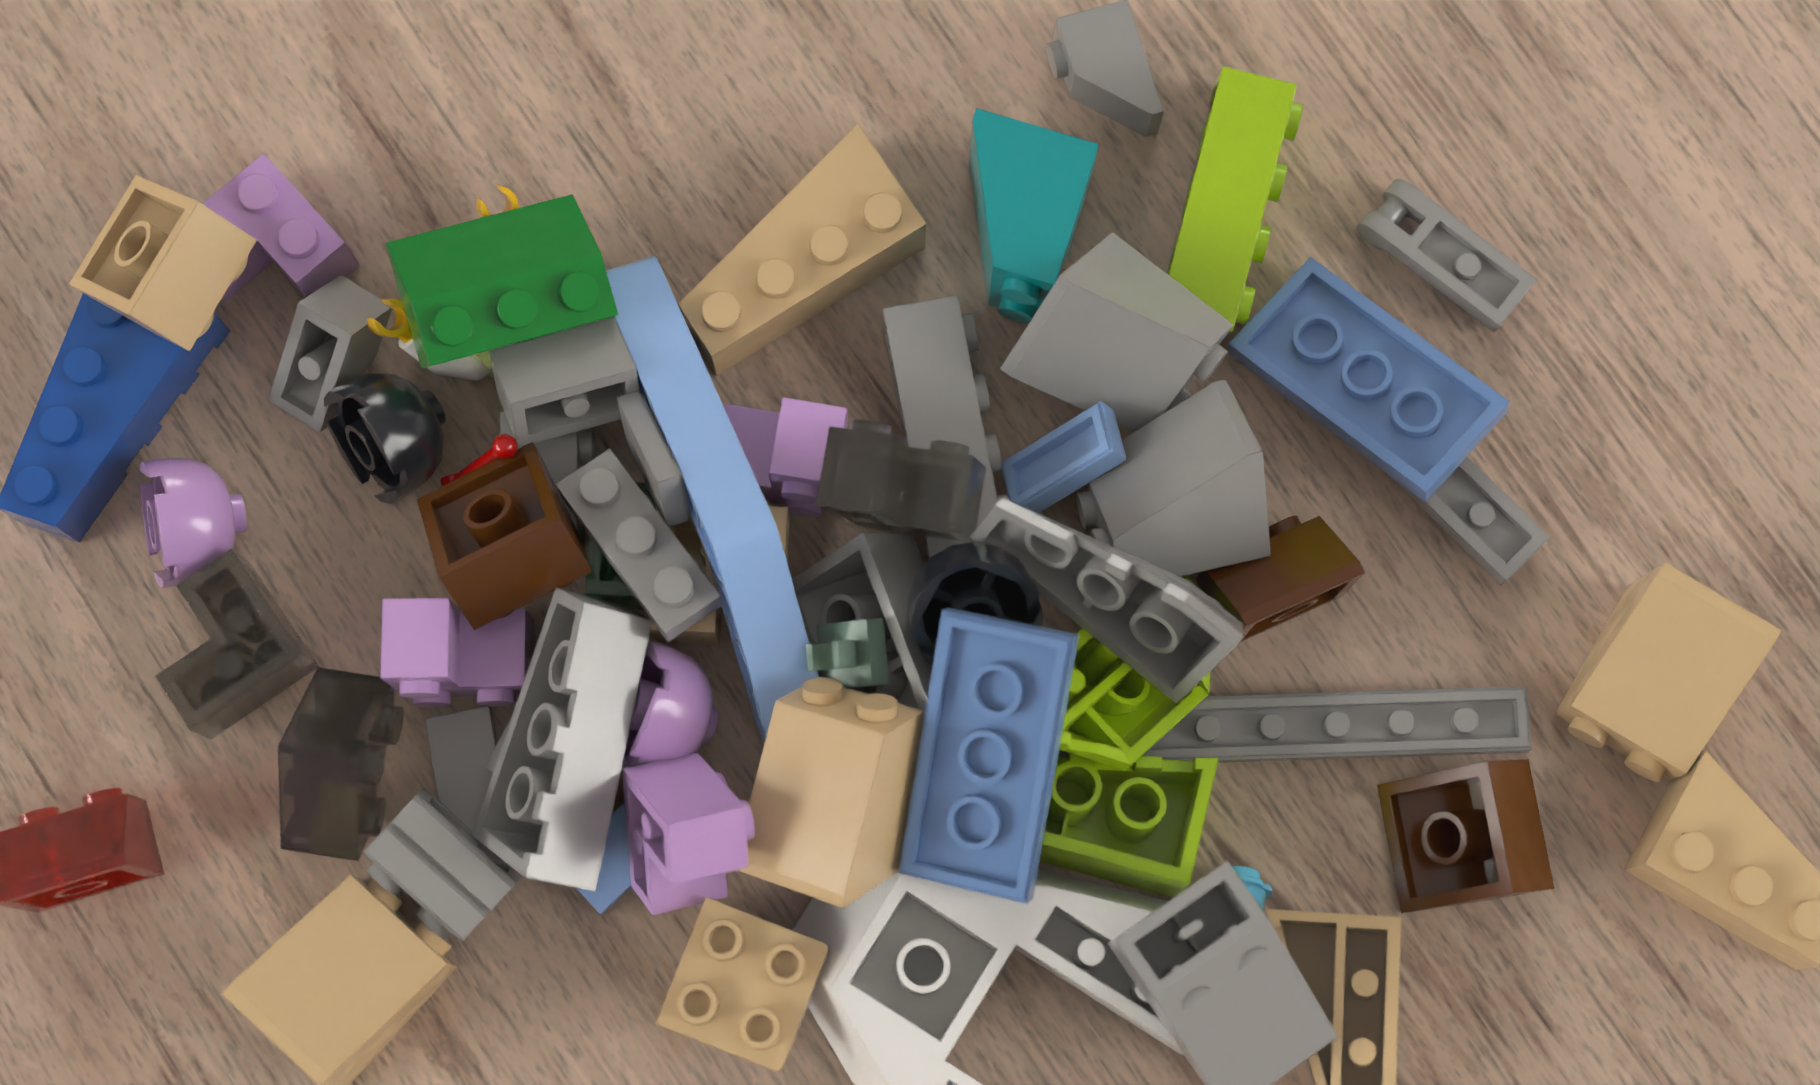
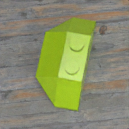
(1114, 710)

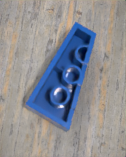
(95, 417)

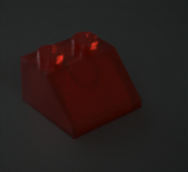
(77, 852)

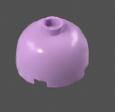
(187, 516)
(670, 708)

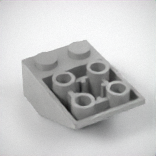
(1224, 983)

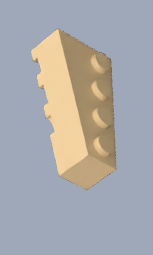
(806, 254)

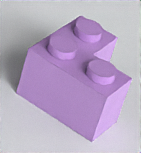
(285, 229)
(787, 449)
(437, 654)
(683, 832)

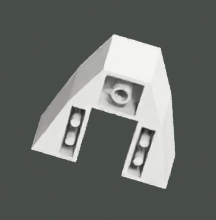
(923, 953)

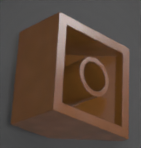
(502, 537)
(1303, 573)
(1465, 835)

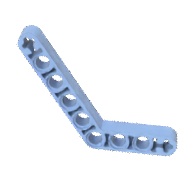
(719, 489)

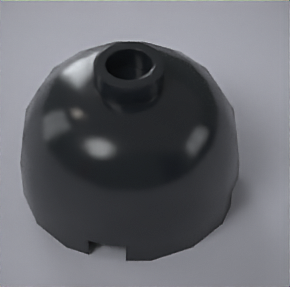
(387, 432)
(973, 580)

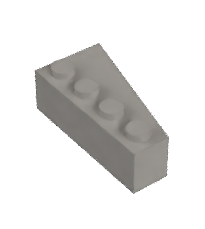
(566, 742)

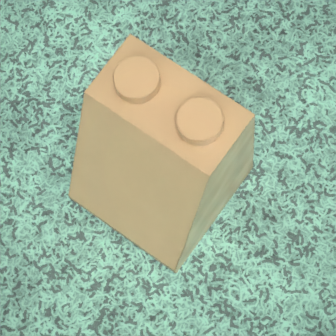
(1665, 672)
(833, 791)
(342, 981)

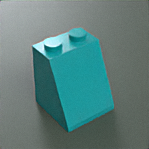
(1026, 205)

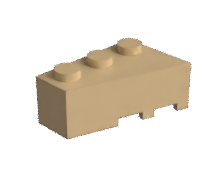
(1731, 865)
(1355, 979)

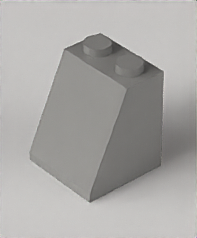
(1119, 337)
(1187, 490)

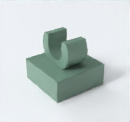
(850, 653)

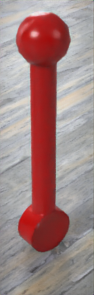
(503, 447)

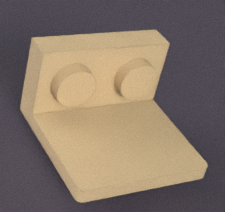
(743, 985)

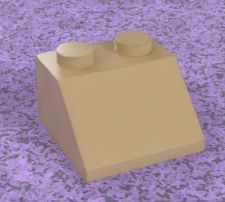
(164, 262)

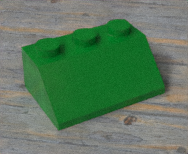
(500, 280)

